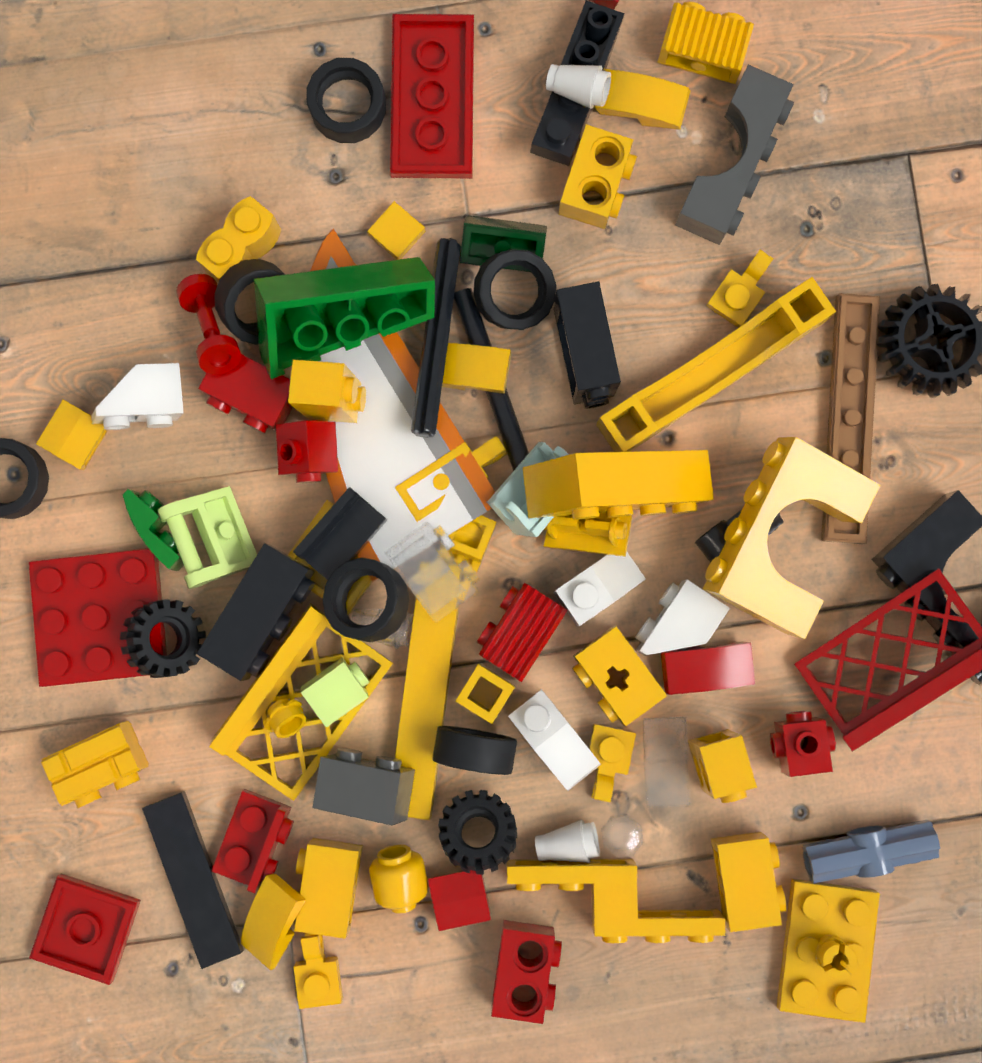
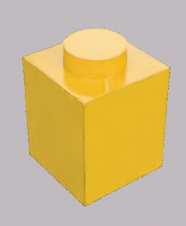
(485, 693)

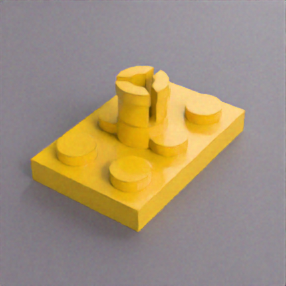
(828, 950)

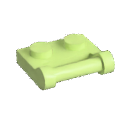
(220, 530)

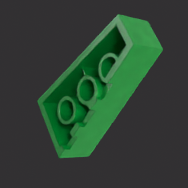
(338, 308)

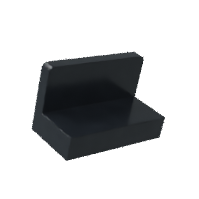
(340, 533)

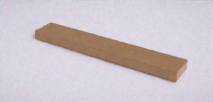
(852, 399)

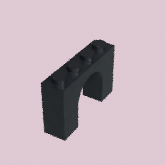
(924, 549)

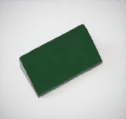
(490, 236)

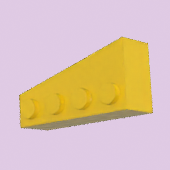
(618, 484)

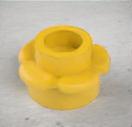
(285, 718)

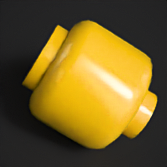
(398, 878)

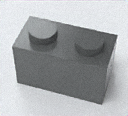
(364, 787)

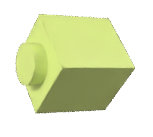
(336, 690)

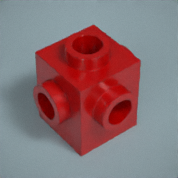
(810, 758)

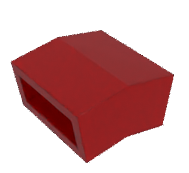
(459, 900)

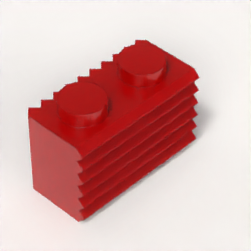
(521, 631)

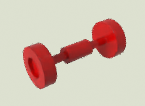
(217, 352)

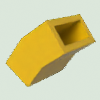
(72, 435)

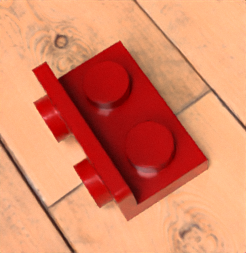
(252, 840)

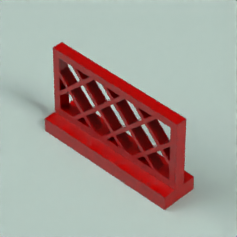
(908, 697)

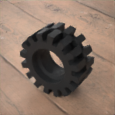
(139, 644)
(478, 806)

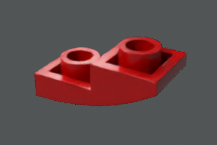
(708, 668)

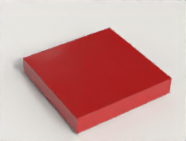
(85, 929)

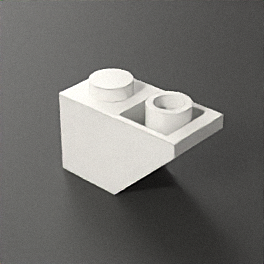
(144, 395)
(685, 621)

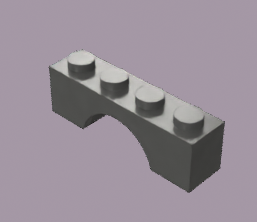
(753, 112)

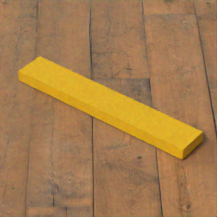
(425, 703)

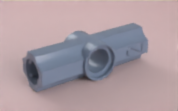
(871, 851)

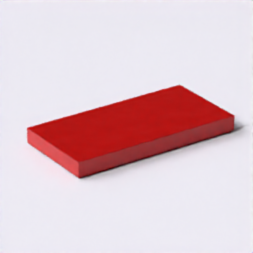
(432, 96)

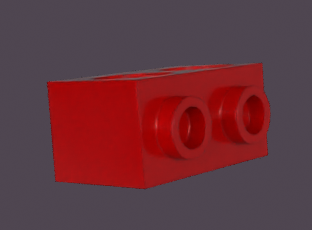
(516, 971)

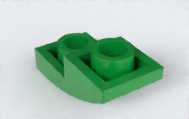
(146, 519)

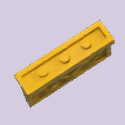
(265, 690)

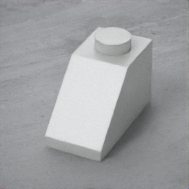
(599, 587)
(554, 740)

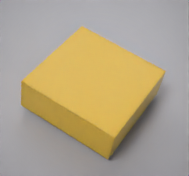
(396, 231)

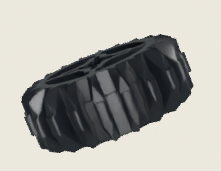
(929, 323)

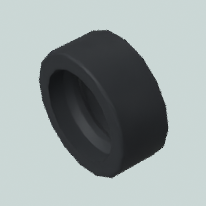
(336, 71)
(229, 288)
(546, 289)
(37, 479)
(336, 595)
(474, 750)

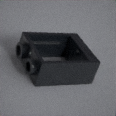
(586, 344)

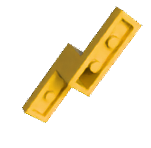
(616, 900)

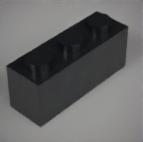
(257, 613)

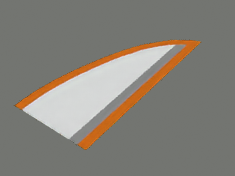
(382, 449)

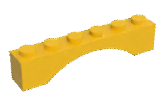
(716, 368)

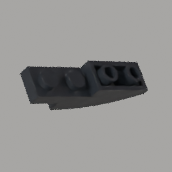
(563, 118)

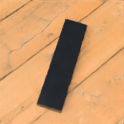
(192, 880)

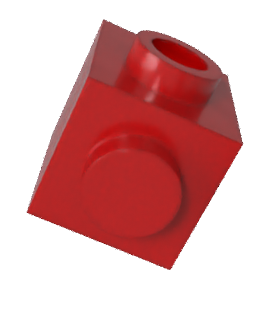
(306, 449)

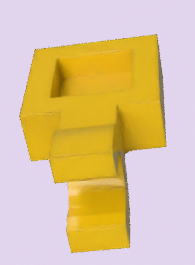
(739, 294)
(614, 752)
(316, 976)

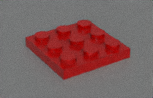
(82, 611)

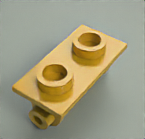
(589, 535)

